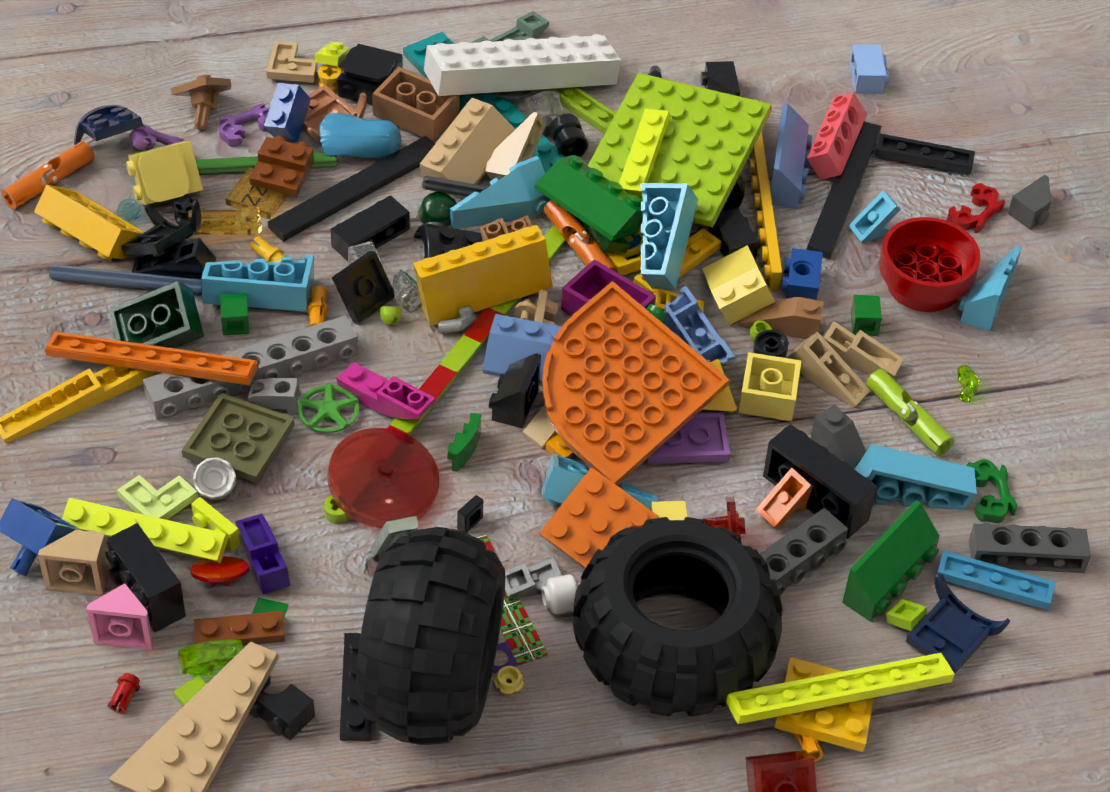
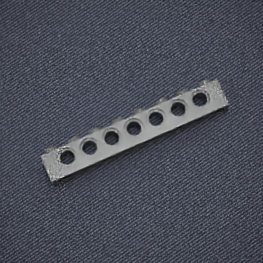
(276, 358)

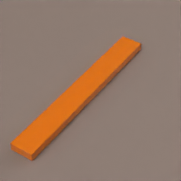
(152, 358)

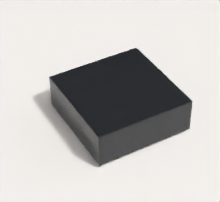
(470, 514)

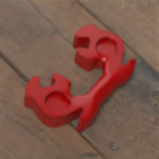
(982, 196)

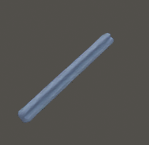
(119, 278)

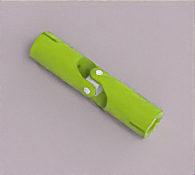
(899, 400)

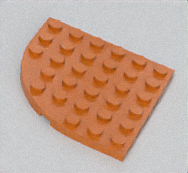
(622, 383)

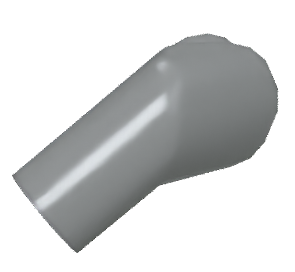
(457, 325)

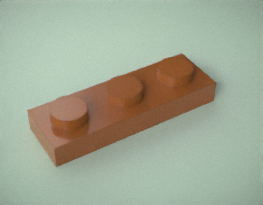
(248, 628)

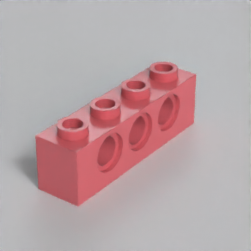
(837, 136)

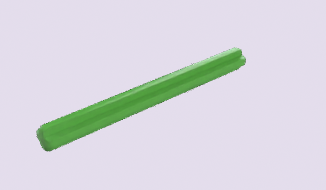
(241, 164)

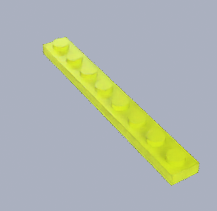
(839, 688)

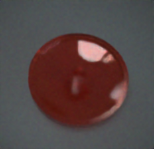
(382, 476)

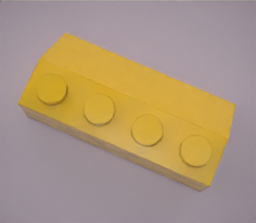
(86, 220)

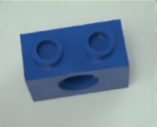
(803, 274)

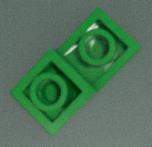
(465, 442)

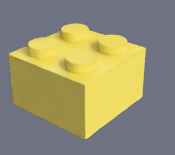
(770, 386)

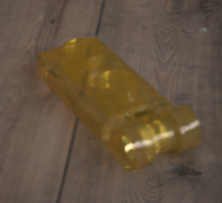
(230, 222)

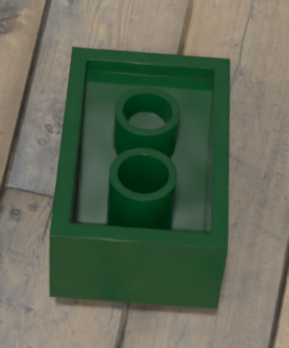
(158, 318)

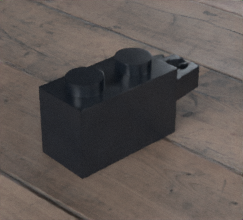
(734, 232)

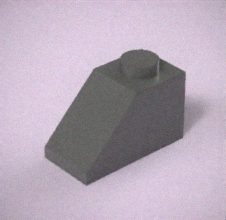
(1032, 203)
(839, 435)

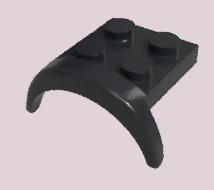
(163, 234)
(443, 239)

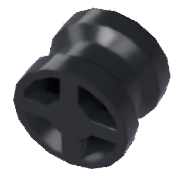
(181, 207)

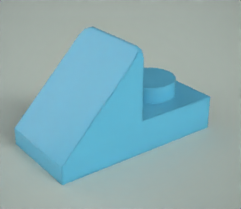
(874, 218)

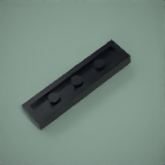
(925, 153)
(353, 722)

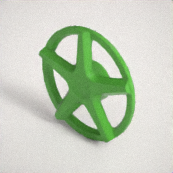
(328, 408)

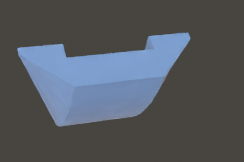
(693, 327)

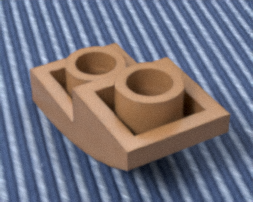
(499, 228)

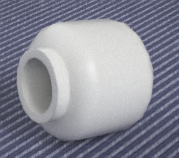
(559, 593)

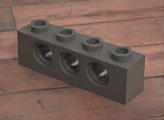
(1031, 547)
(805, 548)

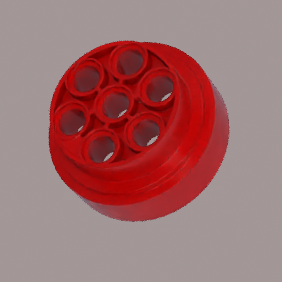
(928, 263)

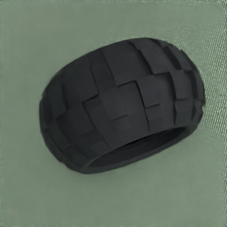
(430, 636)
(666, 665)

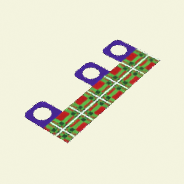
(520, 635)

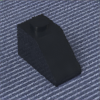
(720, 77)

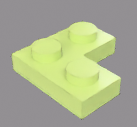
(157, 503)

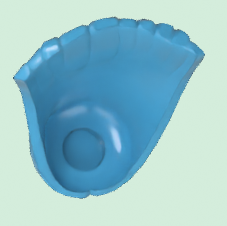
(358, 137)

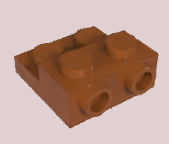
(282, 165)

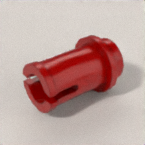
(124, 692)

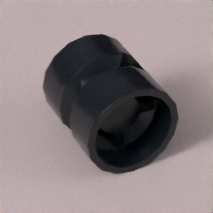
(568, 135)
(771, 343)

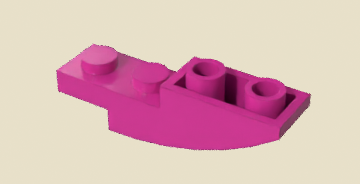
(385, 396)

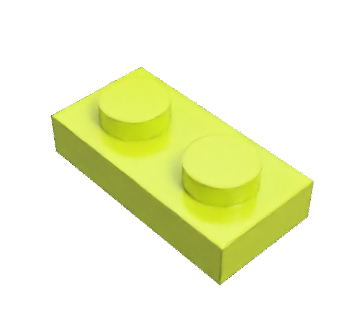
(332, 54)
(208, 518)

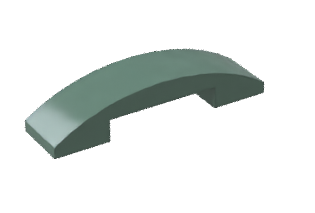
(527, 26)

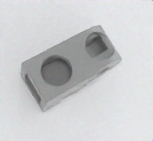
(276, 393)

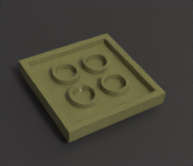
(240, 434)

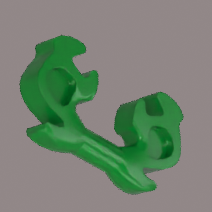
(989, 507)

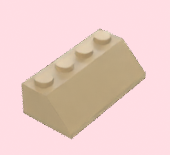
(467, 144)

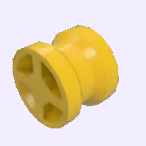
(328, 76)

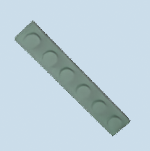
(391, 531)

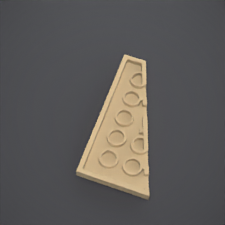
(198, 737)

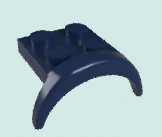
(106, 122)
(952, 628)

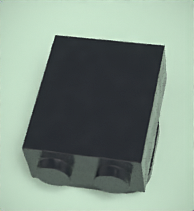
(365, 71)

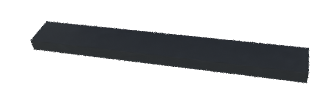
(350, 190)
(843, 192)

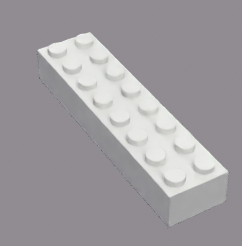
(521, 65)

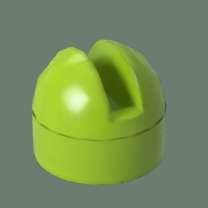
(390, 315)
(758, 327)

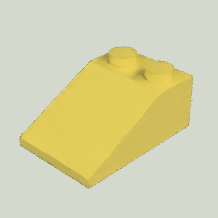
(738, 285)

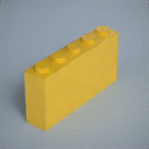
(483, 274)

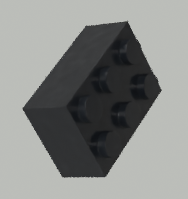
(147, 576)

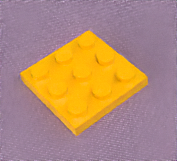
(837, 724)

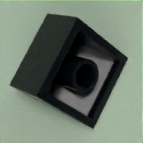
(516, 391)

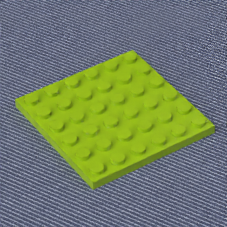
(702, 145)

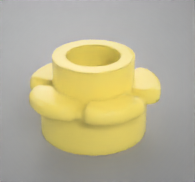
(509, 673)

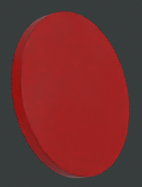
(228, 570)

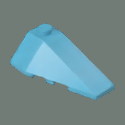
(504, 198)
(988, 293)
(565, 474)

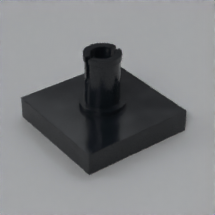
(363, 286)

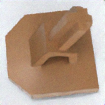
(203, 96)

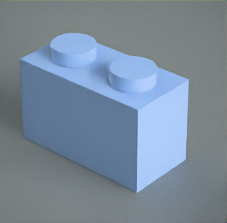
(868, 68)

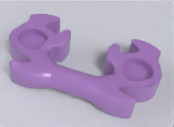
(231, 128)
(146, 137)

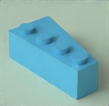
(665, 230)
(267, 284)
(916, 477)

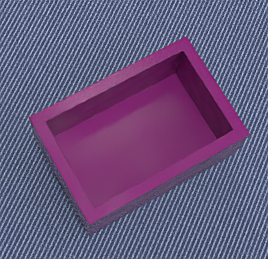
(592, 281)

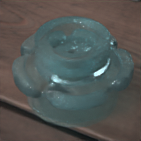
(129, 210)

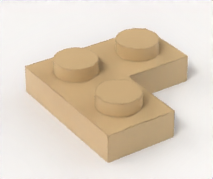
(285, 65)

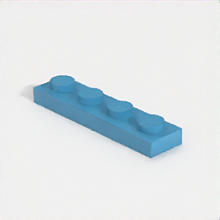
(996, 580)

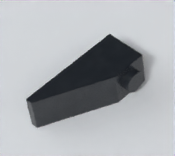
(181, 261)

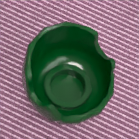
(436, 208)

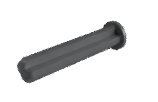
(451, 186)

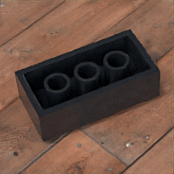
(834, 482)

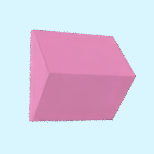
(120, 620)

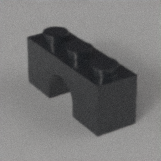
(285, 711)

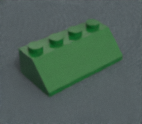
(592, 197)
(891, 563)

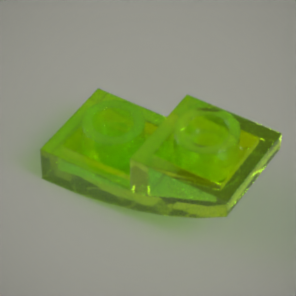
(202, 657)

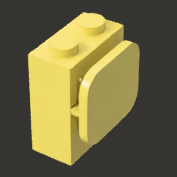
(164, 173)

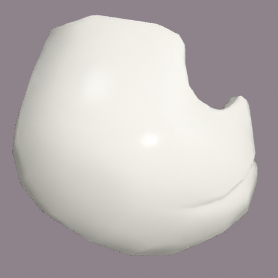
(214, 478)

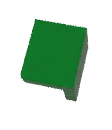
(234, 314)
(866, 314)

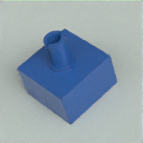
(33, 529)

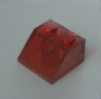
(781, 772)

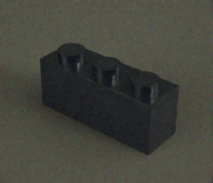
(375, 224)

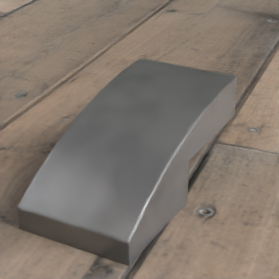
(527, 582)

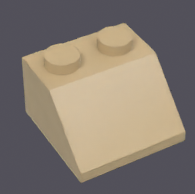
(76, 563)

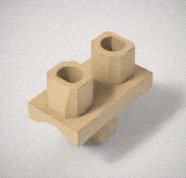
(538, 309)

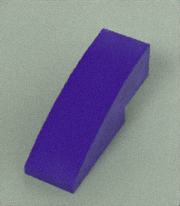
(263, 553)

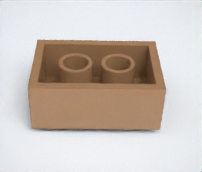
(414, 104)

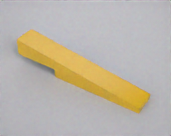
(70, 398)

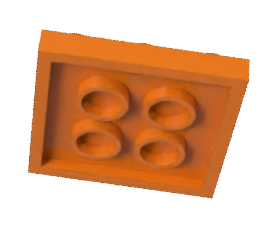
(592, 516)

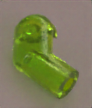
(969, 383)

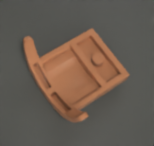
(326, 102)

